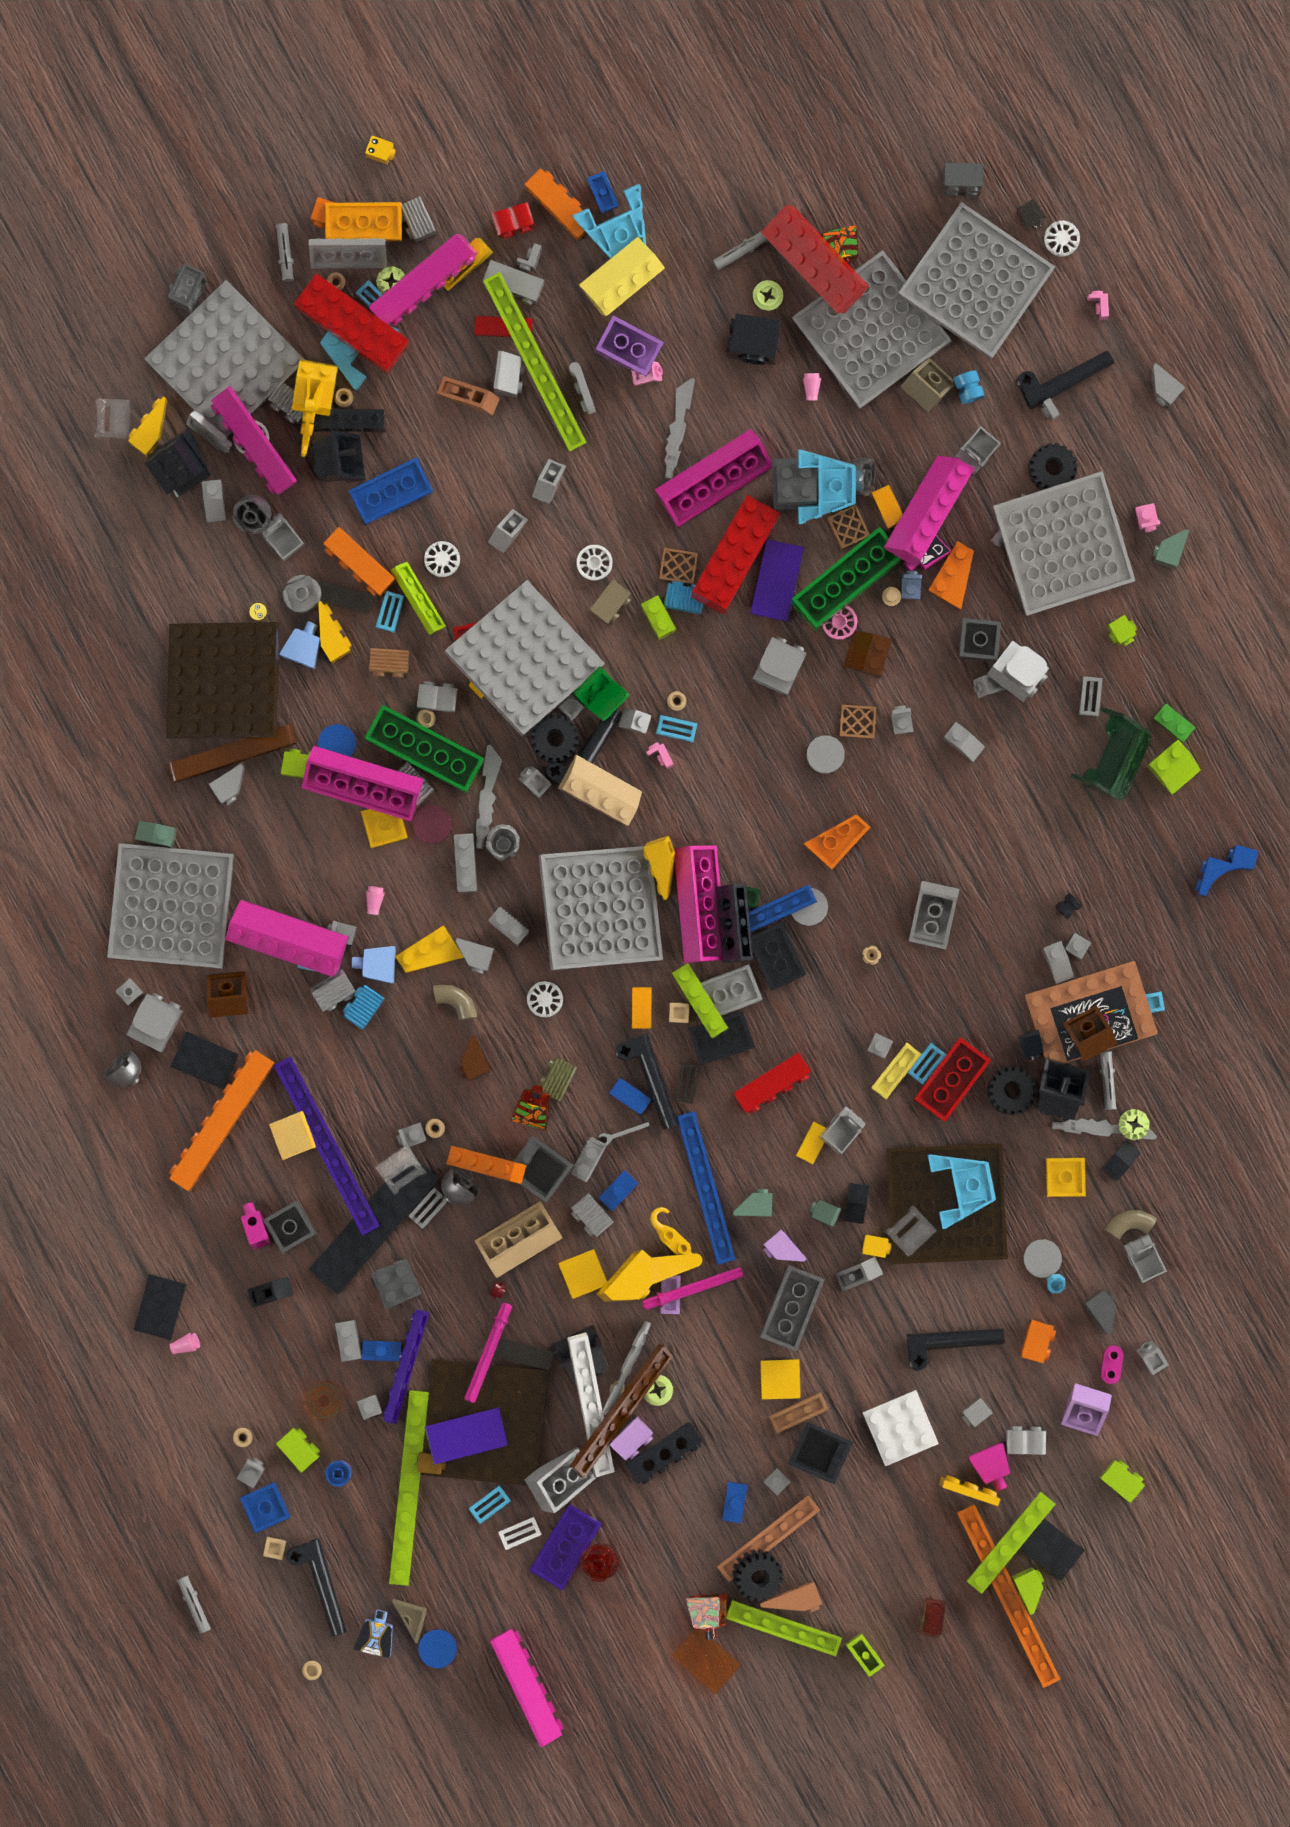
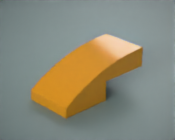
(887, 506)
(641, 1007)

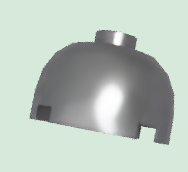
(864, 475)
(252, 514)
(124, 1071)
(458, 1188)

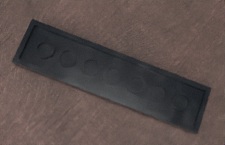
(352, 1249)

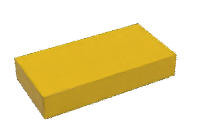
(812, 1143)

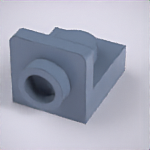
(911, 585)

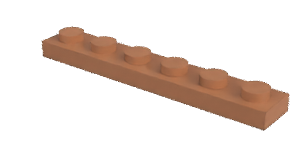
(772, 1534)

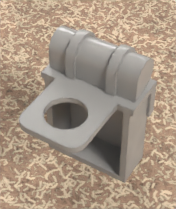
(978, 449)
(282, 537)
(842, 1130)
(1144, 1258)

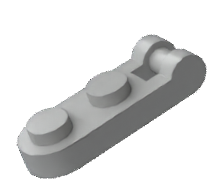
(581, 388)

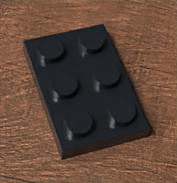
(776, 957)
(730, 1042)
(204, 1060)
(160, 1307)
(1052, 1549)

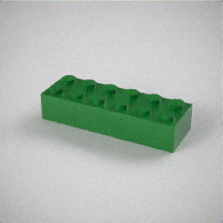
(845, 580)
(424, 749)

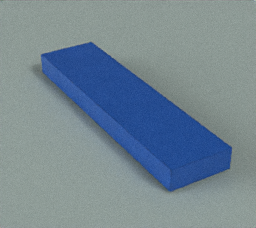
(781, 908)

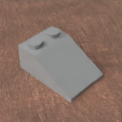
(934, 915)
(557, 1482)

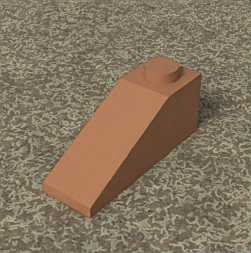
(468, 395)
(799, 1599)

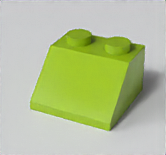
(1174, 767)
(1029, 1587)

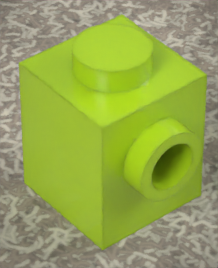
(1122, 631)

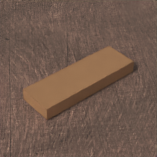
(798, 1413)

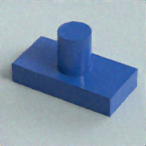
(618, 1190)
(381, 1350)
(734, 1502)

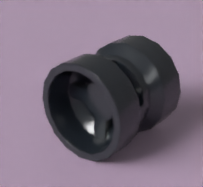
(1066, 907)

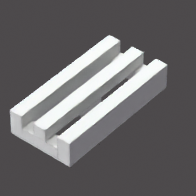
(505, 1539)

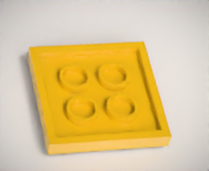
(969, 1489)

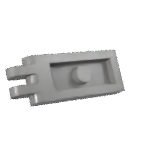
(208, 432)

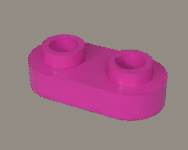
(1110, 1364)

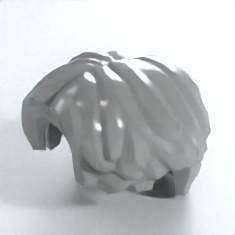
(502, 842)

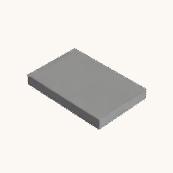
(733, 990)

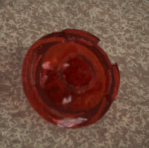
(599, 1562)

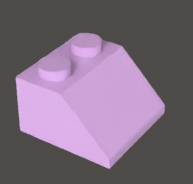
(782, 1248)
(1086, 1409)
(632, 1438)

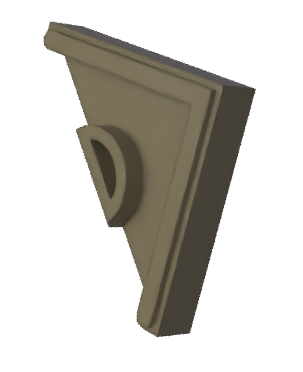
(412, 1616)

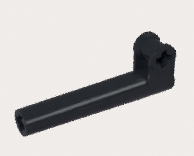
(1036, 394)
(591, 747)
(642, 1048)
(921, 1342)
(314, 1554)

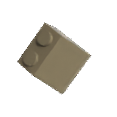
(928, 384)

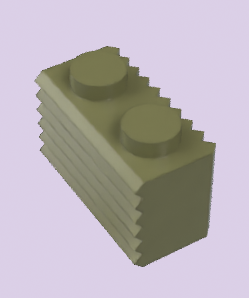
(558, 1078)

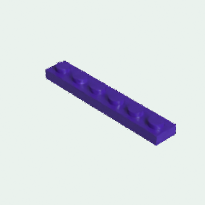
(403, 1373)

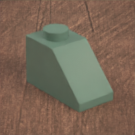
(1170, 550)
(156, 834)
(756, 1205)
(824, 1212)

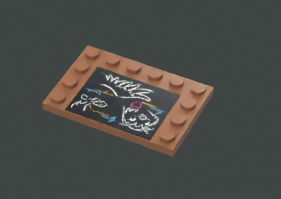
(1114, 991)

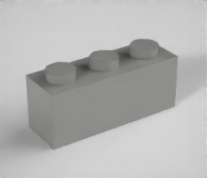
(519, 283)
(465, 863)

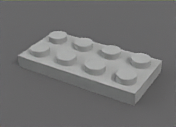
(348, 253)

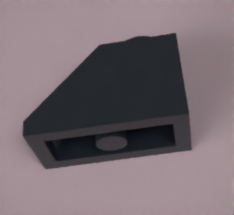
(1031, 1045)
(1120, 1161)
(856, 1203)
(270, 1291)

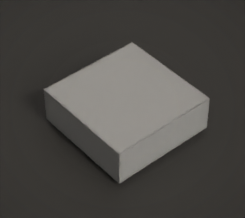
(571, 707)

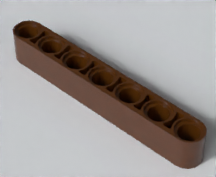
(229, 755)

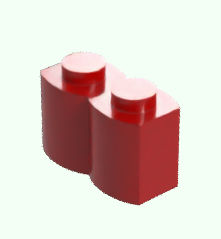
(513, 220)

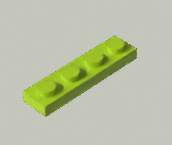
(418, 598)
(700, 1000)

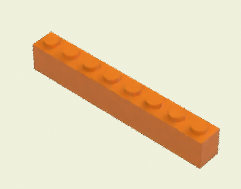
(222, 1120)

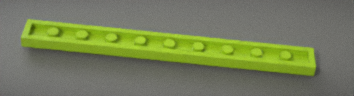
(534, 361)
(408, 1488)

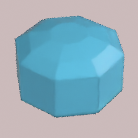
(1056, 1283)

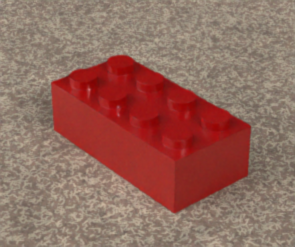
(952, 1079)
(771, 1083)

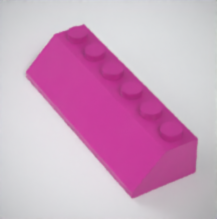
(423, 280)
(253, 440)
(714, 477)
(928, 509)
(362, 783)
(698, 906)
(287, 938)
(526, 1687)

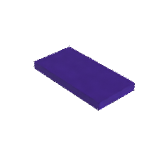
(777, 580)
(466, 1436)
(565, 1546)

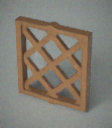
(860, 520)
(693, 568)
(873, 722)

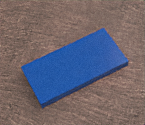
(390, 491)

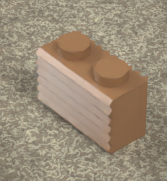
(389, 662)

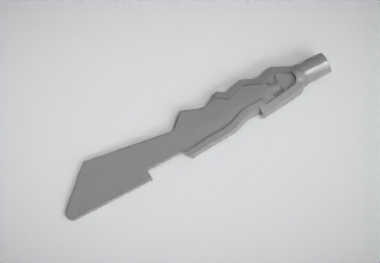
(677, 428)
(487, 798)
(1099, 1128)
(627, 1366)

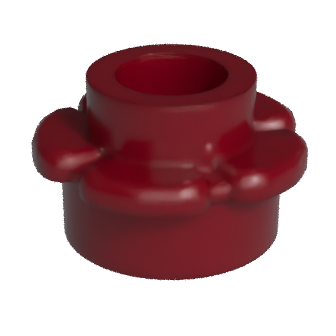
(497, 1290)

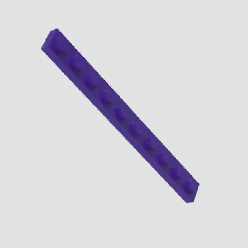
(327, 1146)

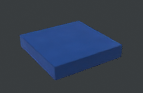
(265, 1507)

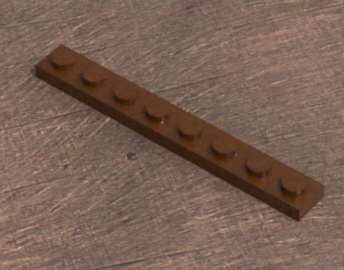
(621, 1411)

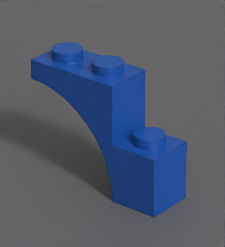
(1212, 868)

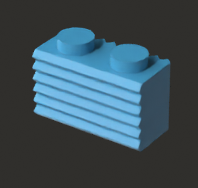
(679, 598)
(363, 1007)

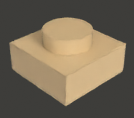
(679, 1013)
(274, 1548)

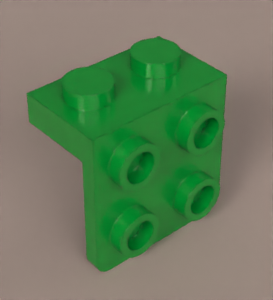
(601, 694)

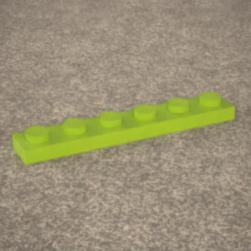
(1010, 1542)
(783, 1628)

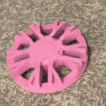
(839, 622)

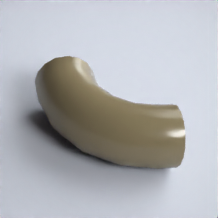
(457, 998)
(1130, 1220)

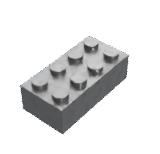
(792, 1308)

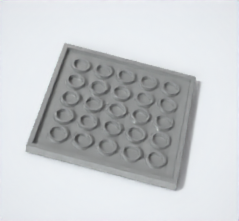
(976, 280)
(876, 337)
(224, 347)
(1064, 543)
(524, 658)
(170, 906)
(600, 908)

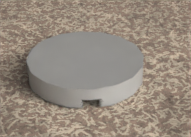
(302, 594)
(825, 754)
(814, 913)
(1042, 1258)

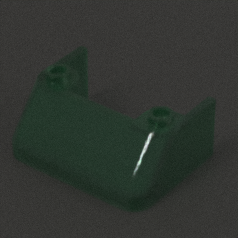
(1120, 758)

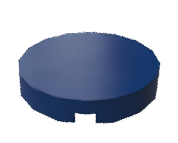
(338, 739)
(437, 1648)

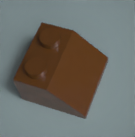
(867, 653)
(227, 994)
(1090, 1033)
(473, 1061)

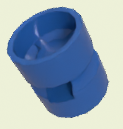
(338, 1473)

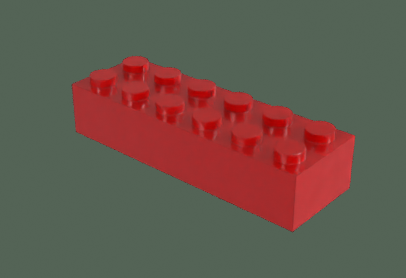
(815, 259)
(351, 323)
(735, 555)

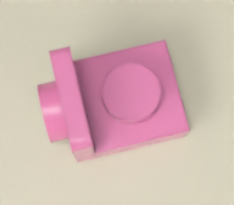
(1101, 307)
(654, 374)
(1147, 517)
(664, 757)

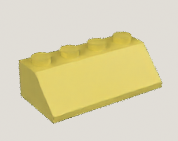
(621, 276)

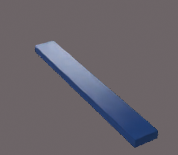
(706, 1188)

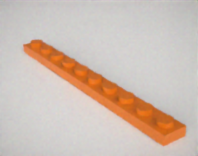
(1010, 1600)

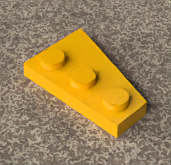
(430, 951)

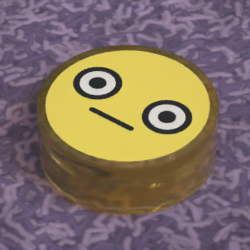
(258, 612)

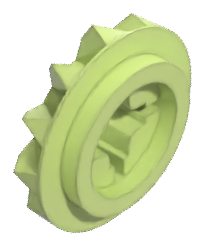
(385, 274)
(764, 287)
(1126, 1129)
(666, 1393)

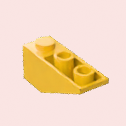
(483, 253)
(149, 432)
(331, 639)
(661, 858)

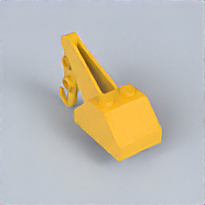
(313, 394)
(641, 1271)

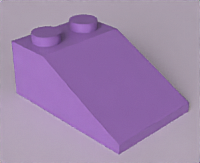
(628, 346)

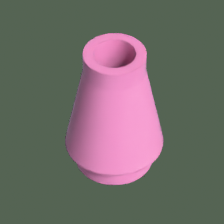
(811, 385)
(374, 899)
(185, 1344)

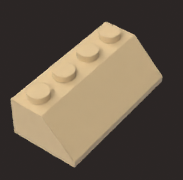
(601, 790)
(518, 1239)

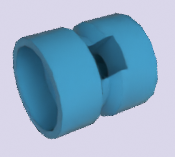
(969, 387)

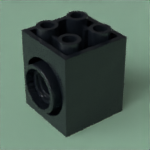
(753, 339)

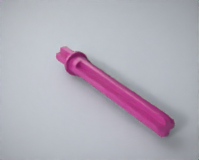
(693, 1288)
(488, 1352)

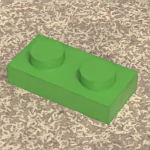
(1174, 723)

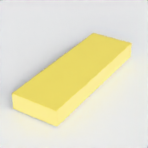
(896, 1071)

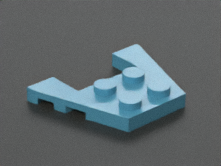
(620, 230)
(344, 357)
(834, 485)
(971, 1184)

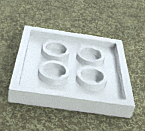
(900, 1428)

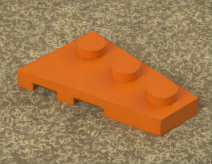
(953, 576)
(837, 841)

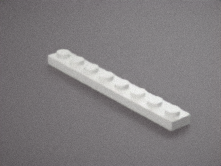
(589, 1395)

